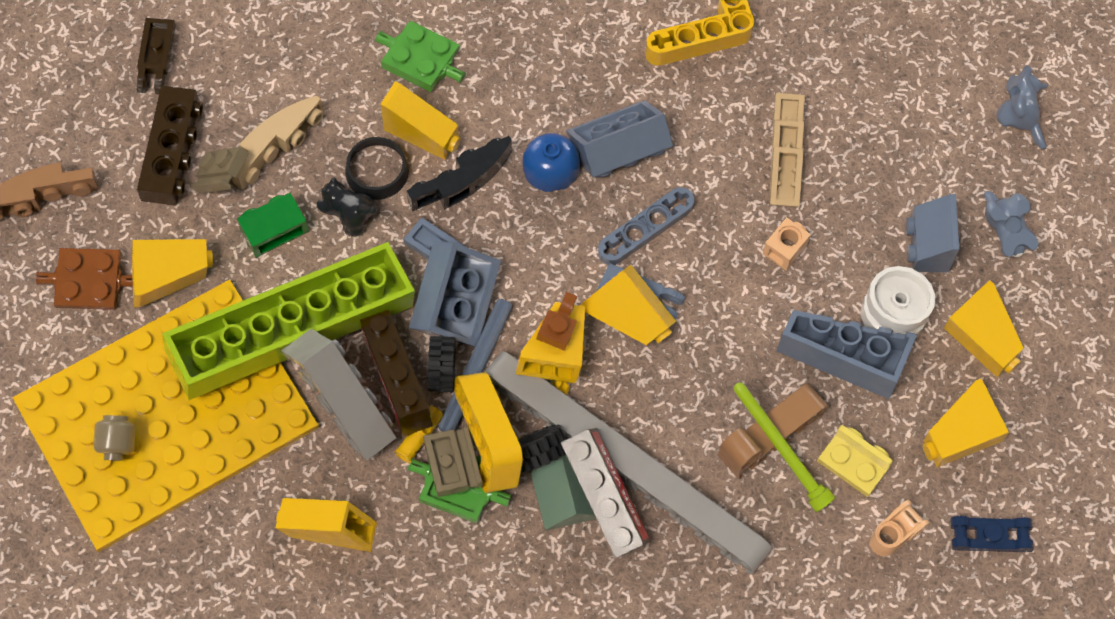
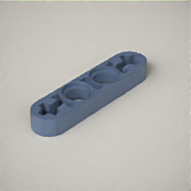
(644, 224)

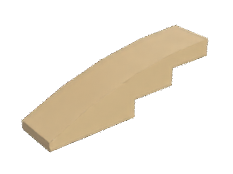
(787, 150)

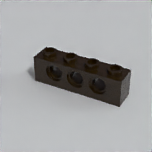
(171, 104)

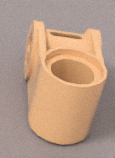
(901, 526)

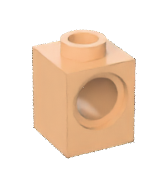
(781, 253)

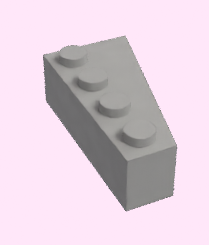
(341, 392)

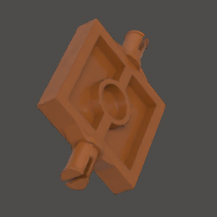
(86, 278)

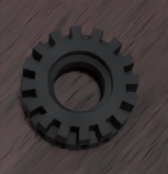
(441, 364)
(541, 447)

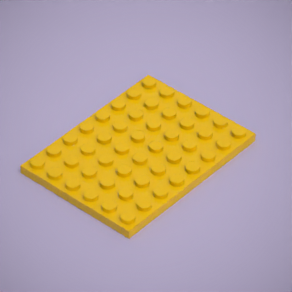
(179, 442)

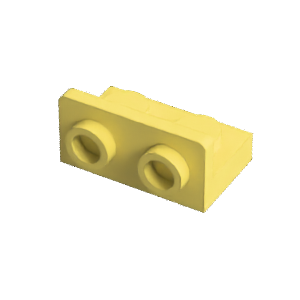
(855, 460)

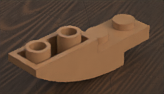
(49, 182)

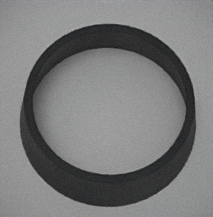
(382, 192)

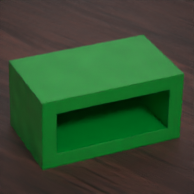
(272, 224)

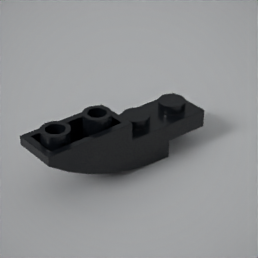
(472, 172)

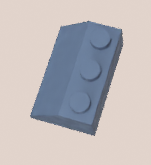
(621, 138)
(455, 293)

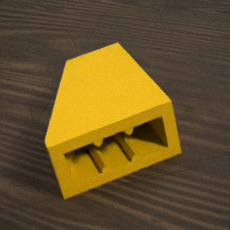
(418, 122)
(167, 267)
(630, 308)
(987, 331)
(552, 363)
(966, 427)
(326, 523)

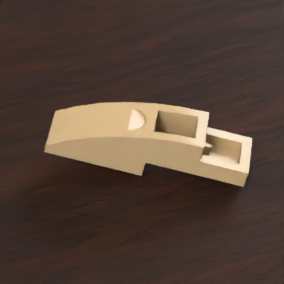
(281, 130)

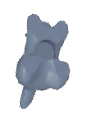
(1023, 108)
(1008, 220)

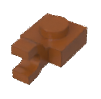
(558, 327)

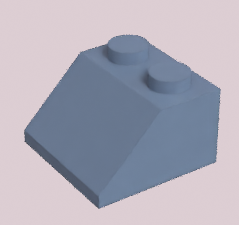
(933, 235)

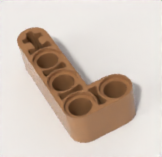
(748, 447)

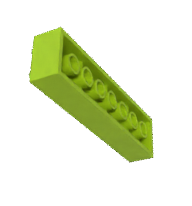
(256, 330)

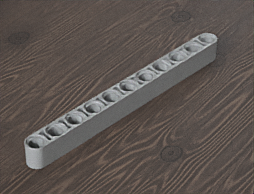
(634, 466)

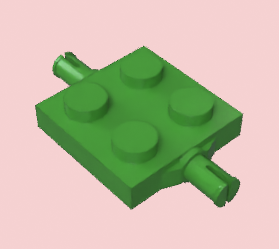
(420, 56)
(462, 504)

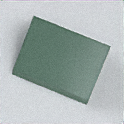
(560, 495)

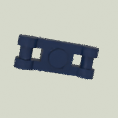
(991, 534)

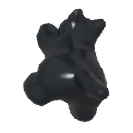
(349, 206)

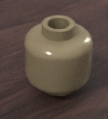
(114, 437)

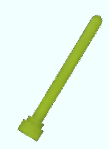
(818, 495)

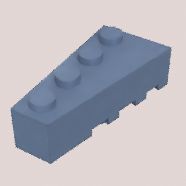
(847, 350)

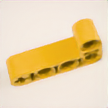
(665, 45)
(491, 432)

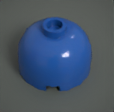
(551, 162)

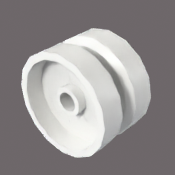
(898, 301)

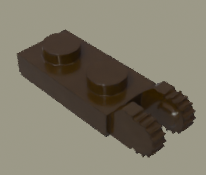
(155, 52)

